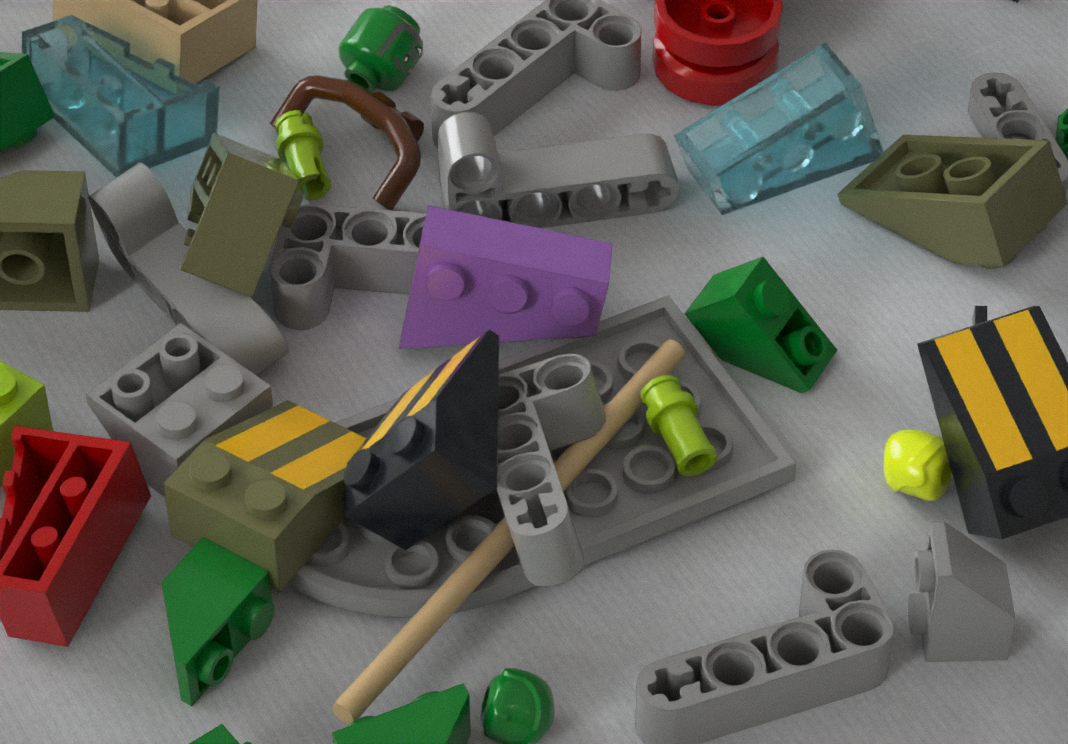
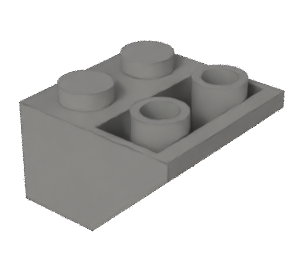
(175, 400)

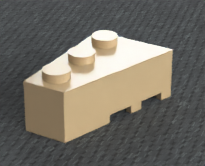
(188, 33)

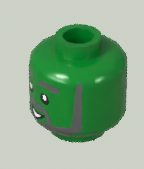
(381, 48)

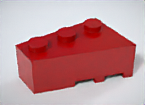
(63, 528)

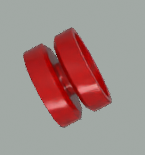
(715, 46)

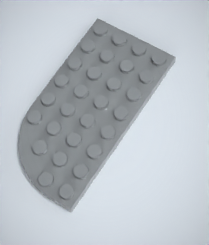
(615, 502)

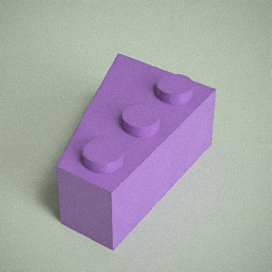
(502, 278)

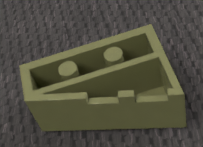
(239, 208)

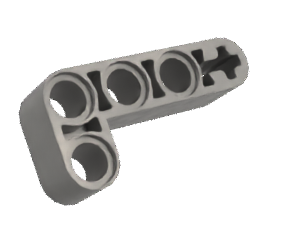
(538, 57)
(555, 181)
(151, 247)
(340, 250)
(537, 413)
(780, 670)

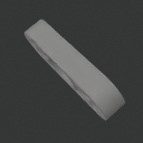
(1019, 116)

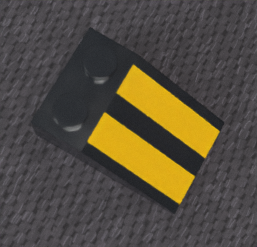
(1003, 420)
(430, 450)

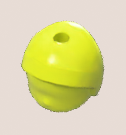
(917, 464)

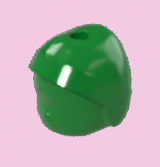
(517, 708)

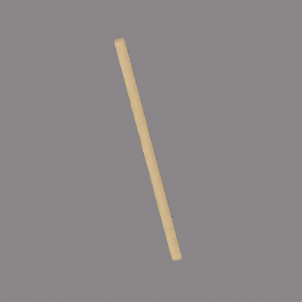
(494, 548)

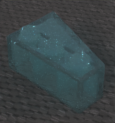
(117, 101)
(782, 134)

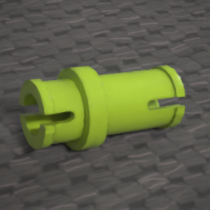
(301, 148)
(674, 417)

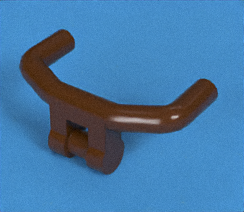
(377, 110)

